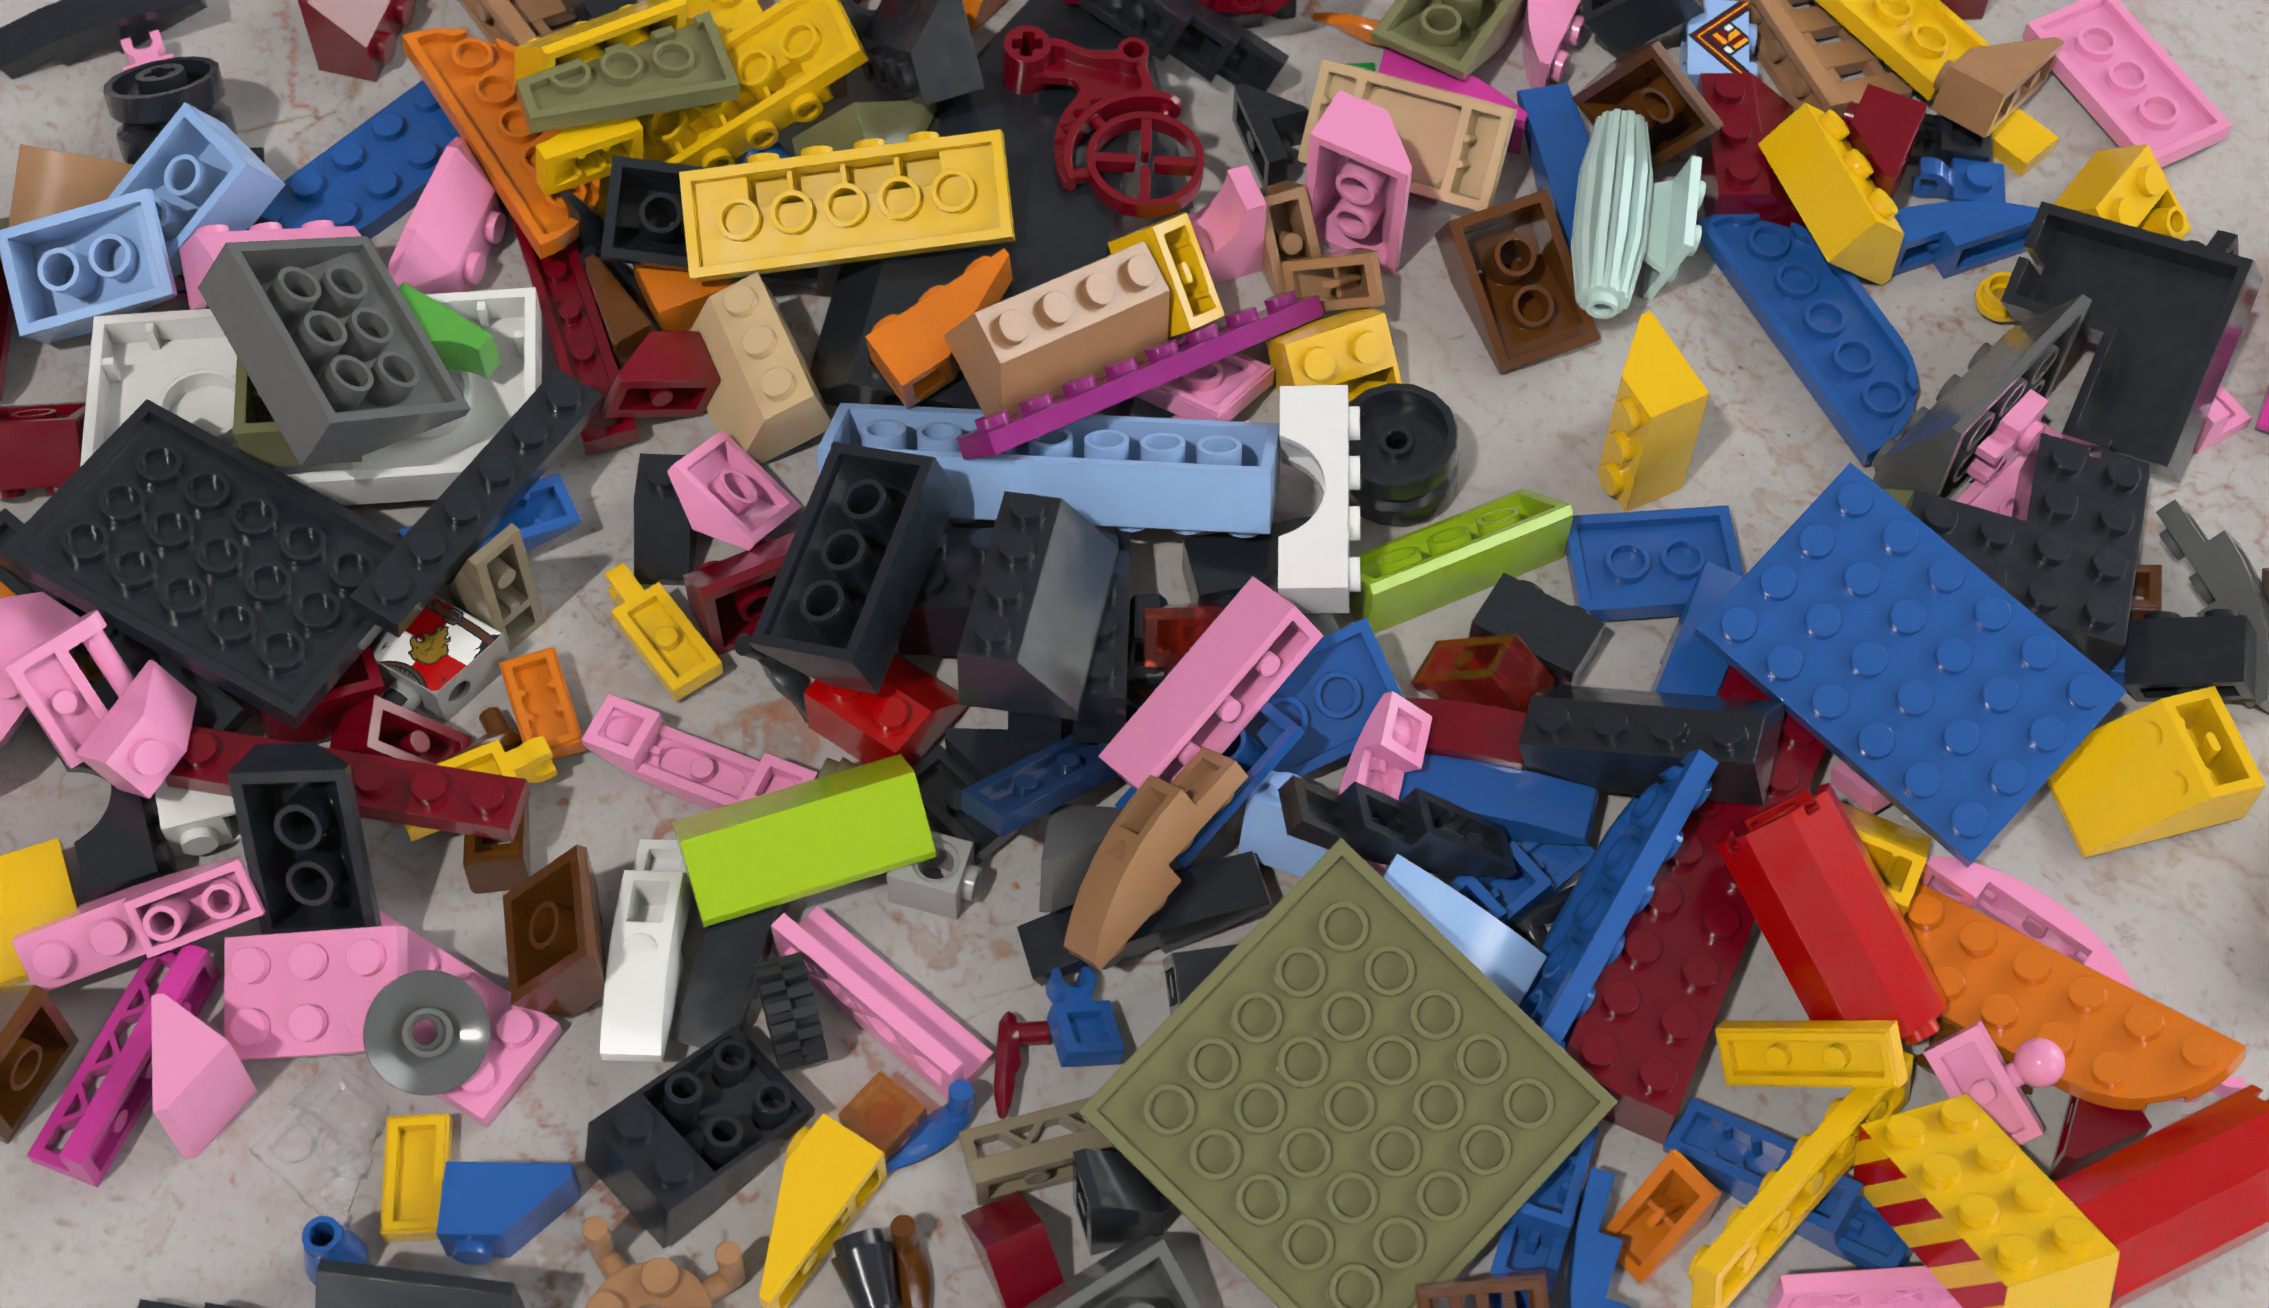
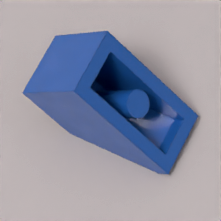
(500, 1206)

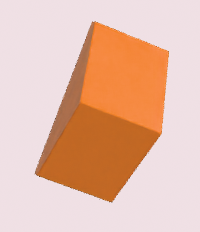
(673, 297)
(1662, 1216)

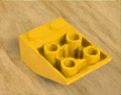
(2156, 774)

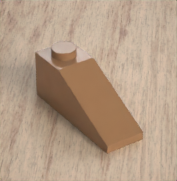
(1993, 82)

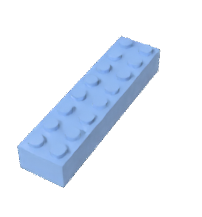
(1104, 466)

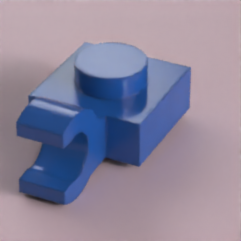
(1961, 181)

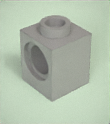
(938, 896)

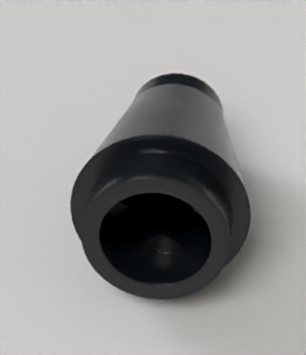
(866, 1269)

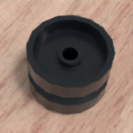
(153, 93)
(1404, 454)

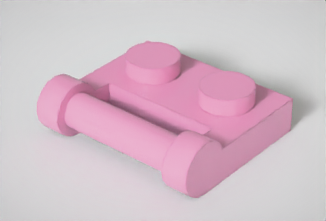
(59, 690)

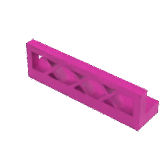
(127, 1087)

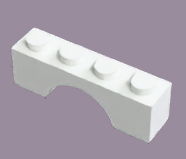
(1315, 557)

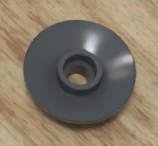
(459, 1037)

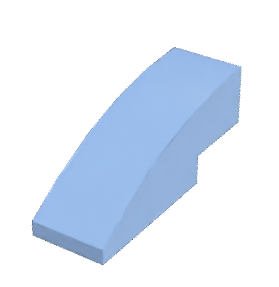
(1477, 934)

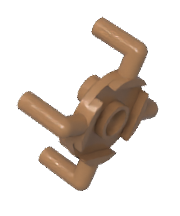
(659, 1280)

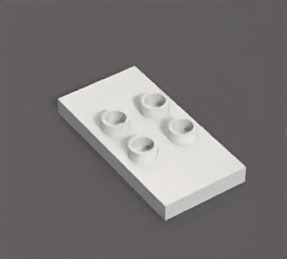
(191, 371)

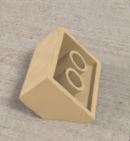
(765, 385)

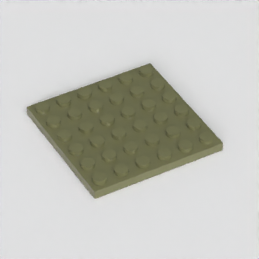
(1347, 1099)

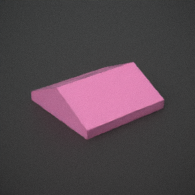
(730, 493)

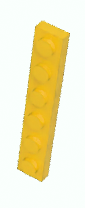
(1789, 1195)

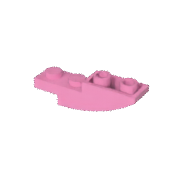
(1546, 34)
(139, 922)

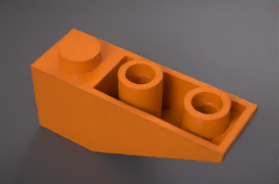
(912, 345)

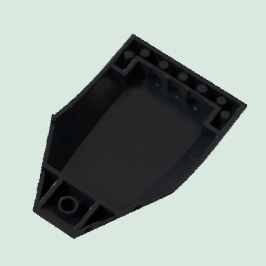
(1052, 226)

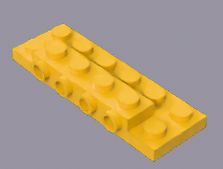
(783, 76)
(846, 204)

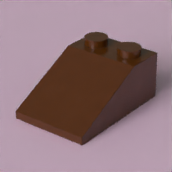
(1657, 89)
(1516, 281)

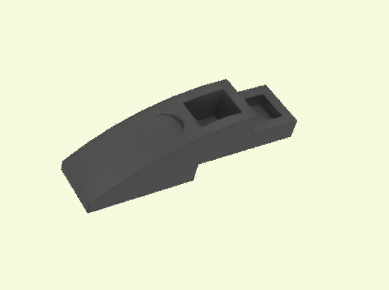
(2223, 576)

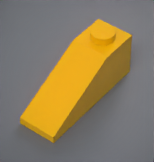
(821, 1192)

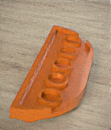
(480, 99)
(2114, 1040)

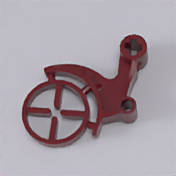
(1112, 99)

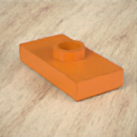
(542, 701)

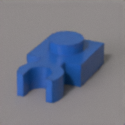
(1080, 1027)

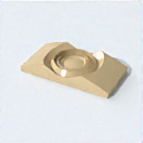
(1448, 136)

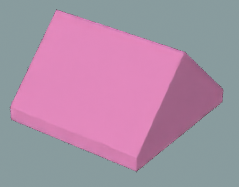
(194, 1077)

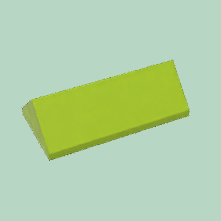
(1459, 557)
(804, 839)

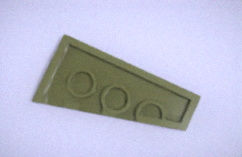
(652, 77)

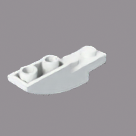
(645, 954)

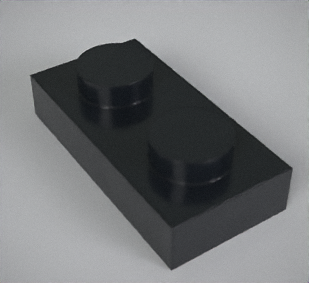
(940, 786)

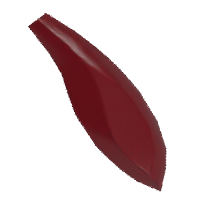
(1008, 1058)

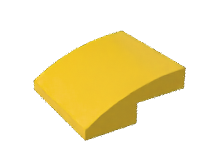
(33, 891)

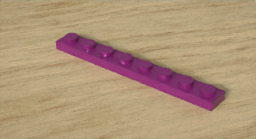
(1128, 378)

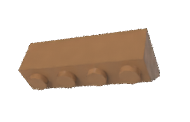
(1063, 330)

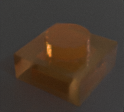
(883, 1114)

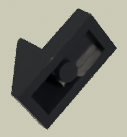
(1268, 131)

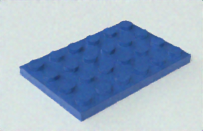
(1909, 663)

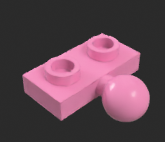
(1974, 1066)

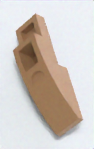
(1131, 867)

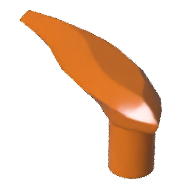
(1352, 25)

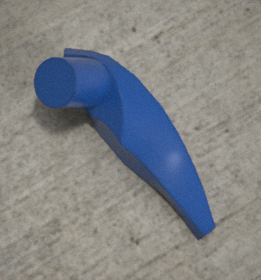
(938, 1127)

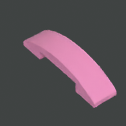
(1388, 748)
(682, 763)
(2022, 910)

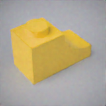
(585, 153)

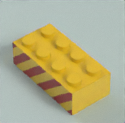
(1981, 1211)

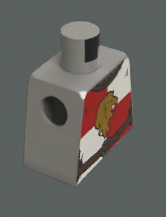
(440, 660)

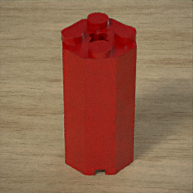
(1831, 916)
(2180, 1193)

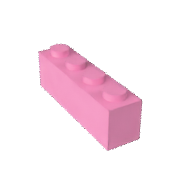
(1214, 686)

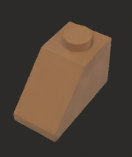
(1288, 230)

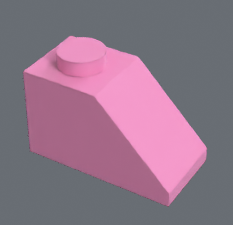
(142, 733)

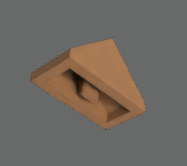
(1340, 278)

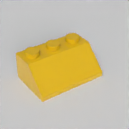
(589, 38)
(1835, 193)
(1651, 420)

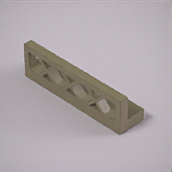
(1029, 1164)

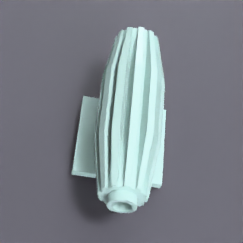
(1628, 217)

